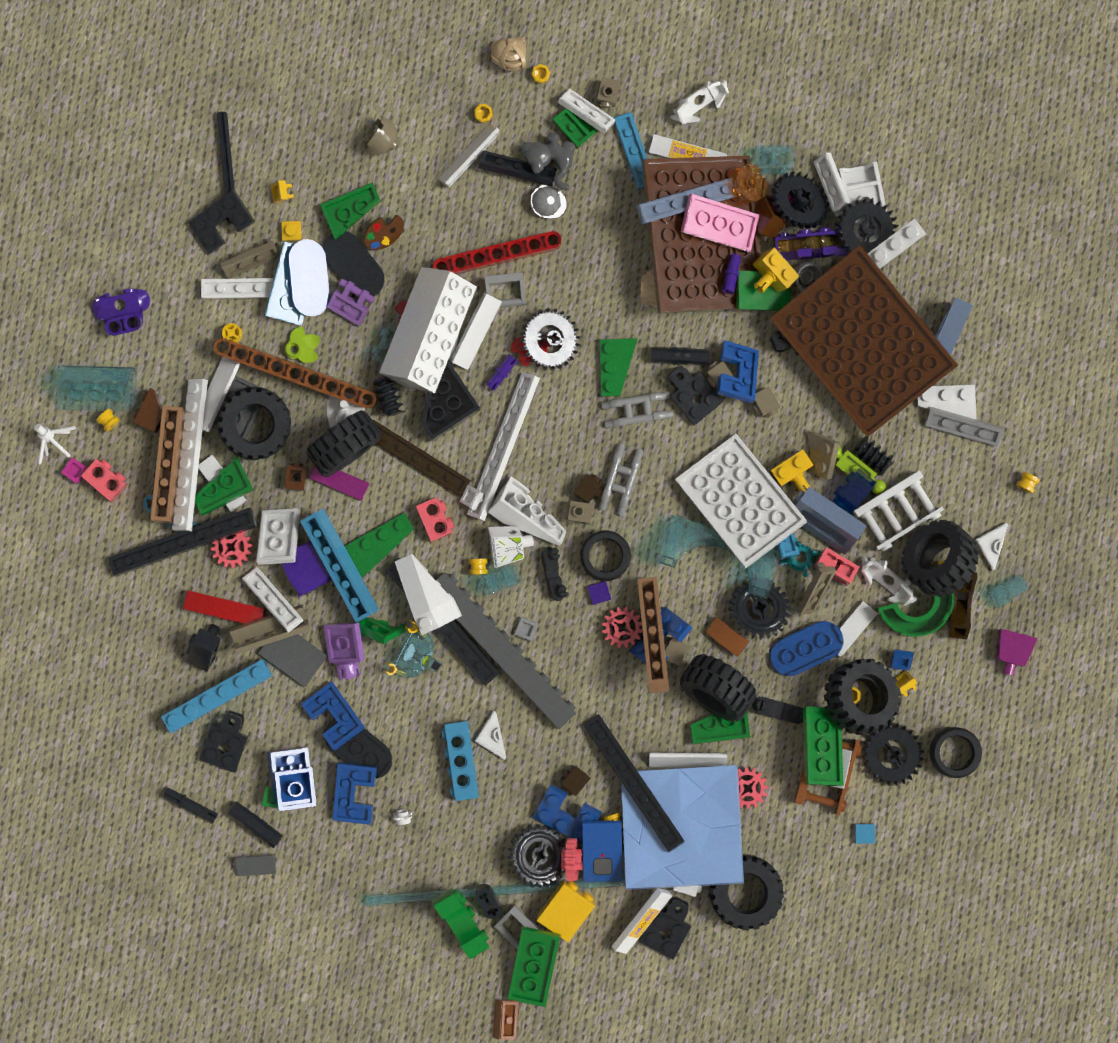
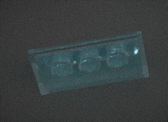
(96, 388)

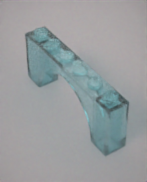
(686, 535)

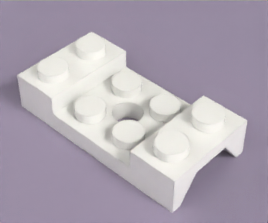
(861, 183)

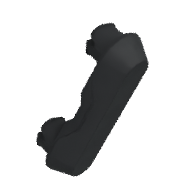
(554, 582)
(778, 710)

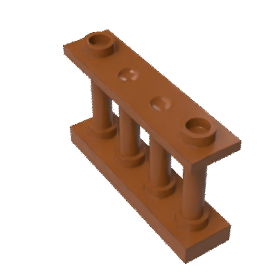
(803, 794)

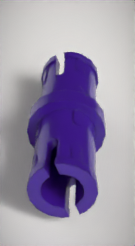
(731, 273)
(501, 372)

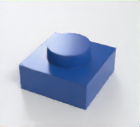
(902, 660)

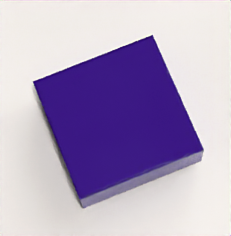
(599, 593)

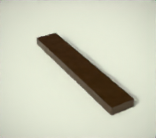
(422, 461)

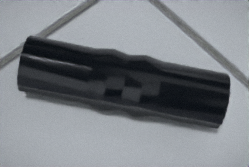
(679, 355)
(255, 824)

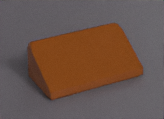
(505, 1019)

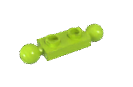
(849, 462)

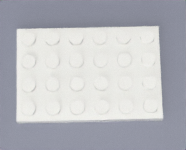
(741, 500)

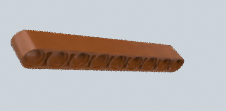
(285, 373)

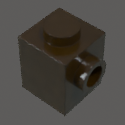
(589, 488)
(574, 781)

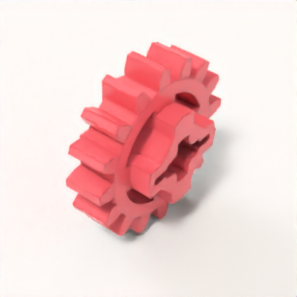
(238, 552)
(617, 635)
(757, 796)
(572, 859)

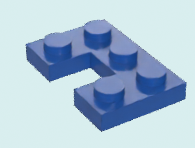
(744, 384)
(672, 625)
(347, 721)
(344, 802)
(551, 814)

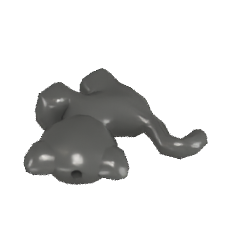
(539, 156)

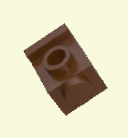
(290, 483)

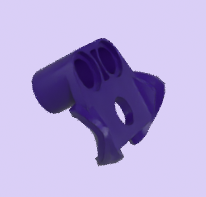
(105, 310)

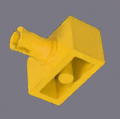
(774, 271)
(793, 470)

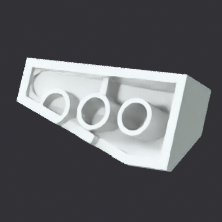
(517, 508)
(427, 599)

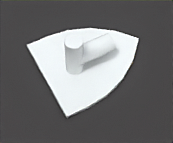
(340, 409)

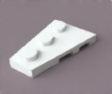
(954, 399)

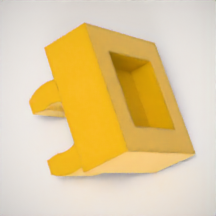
(279, 192)
(905, 682)

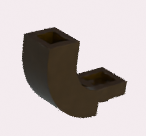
(960, 619)

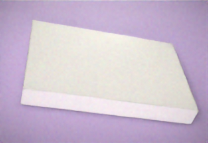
(278, 536)

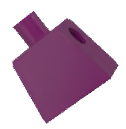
(1014, 649)

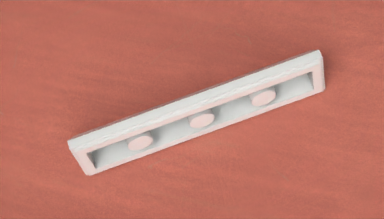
(469, 155)
(218, 389)
(687, 760)

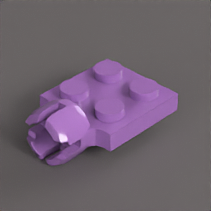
(344, 648)

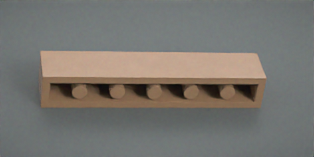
(167, 464)
(653, 635)

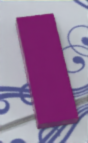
(342, 482)

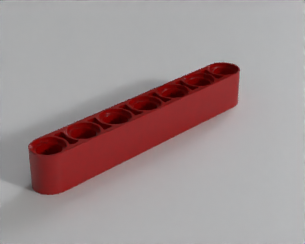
(505, 248)

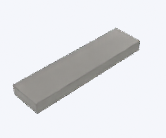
(964, 426)

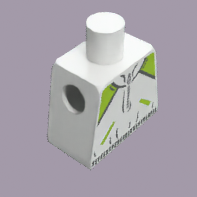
(507, 544)

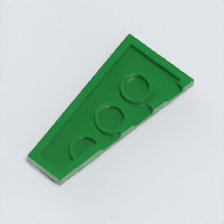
(377, 544)

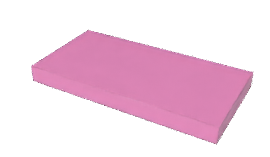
(719, 223)

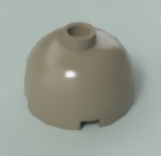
(381, 137)

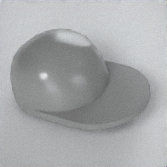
(808, 274)

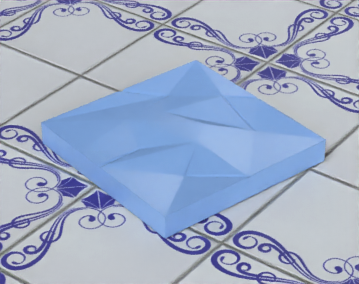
(707, 815)

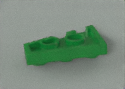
(349, 208)
(614, 364)
(225, 488)
(716, 730)

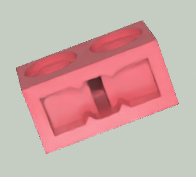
(102, 483)
(431, 520)
(845, 569)

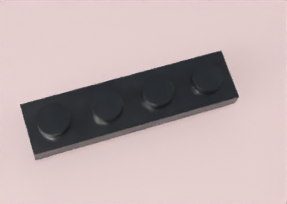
(516, 168)

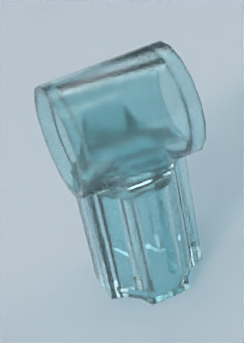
(1005, 592)

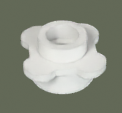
(402, 817)

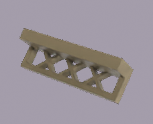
(264, 631)

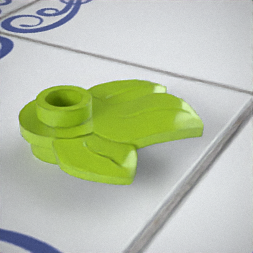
(304, 344)

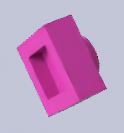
(74, 470)

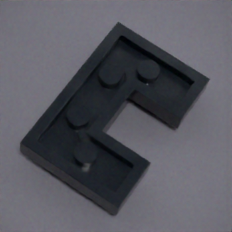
(227, 207)

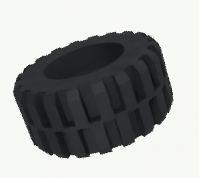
(343, 443)
(254, 449)
(955, 569)
(718, 687)
(883, 690)
(765, 911)

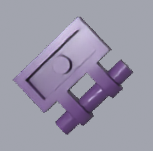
(349, 307)

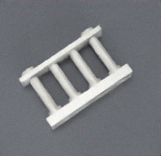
(898, 492)

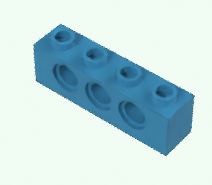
(458, 791)

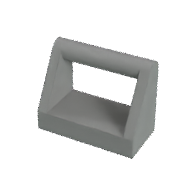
(507, 279)
(521, 917)

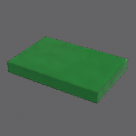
(750, 299)

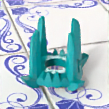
(805, 565)

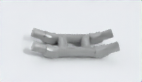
(647, 416)
(611, 486)

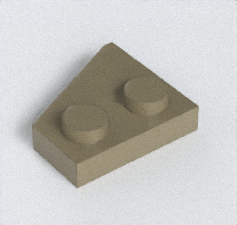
(823, 454)

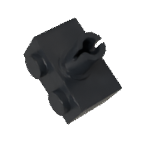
(204, 647)

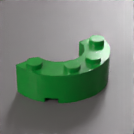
(923, 625)
(461, 919)

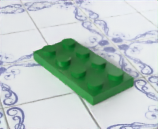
(822, 748)
(534, 966)

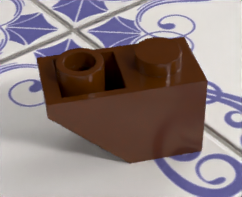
(150, 411)

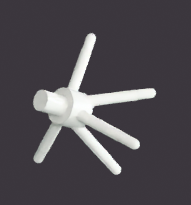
(47, 436)

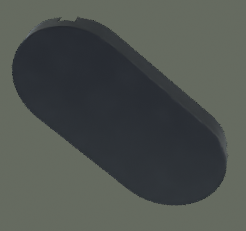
(354, 262)
(364, 750)

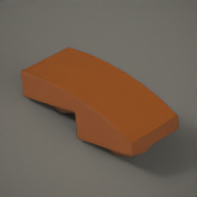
(727, 636)

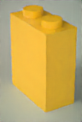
(566, 909)

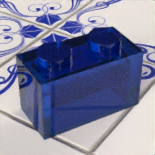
(854, 491)

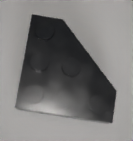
(448, 405)

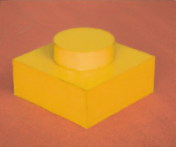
(291, 231)

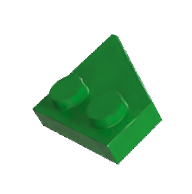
(574, 128)
(379, 630)

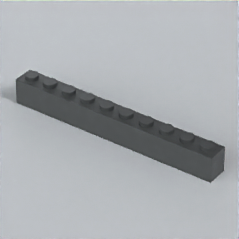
(507, 655)

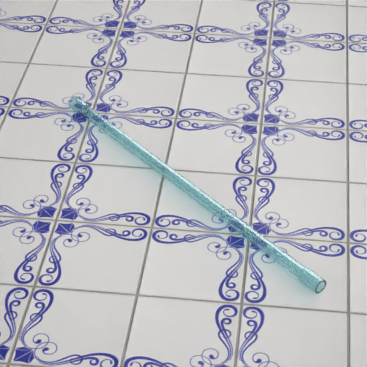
(381, 899)

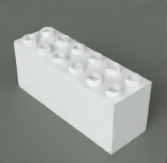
(428, 329)

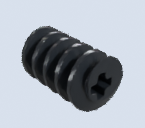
(388, 396)
(873, 455)

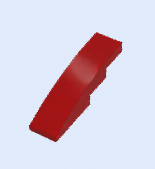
(222, 607)

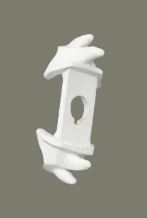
(712, 91)
(901, 589)

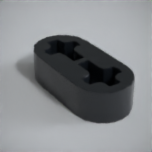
(484, 903)

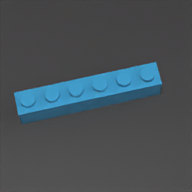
(339, 565)
(217, 696)

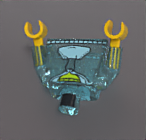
(414, 655)

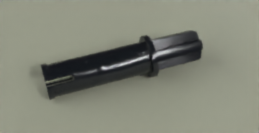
(190, 805)

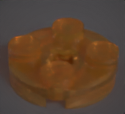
(741, 187)

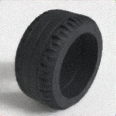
(608, 535)
(976, 752)

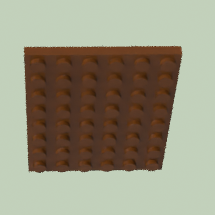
(684, 266)
(864, 341)

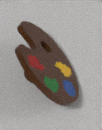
(379, 235)

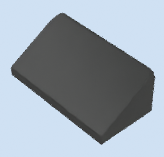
(255, 865)

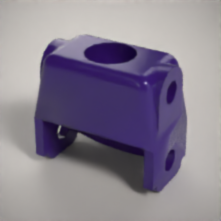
(307, 571)

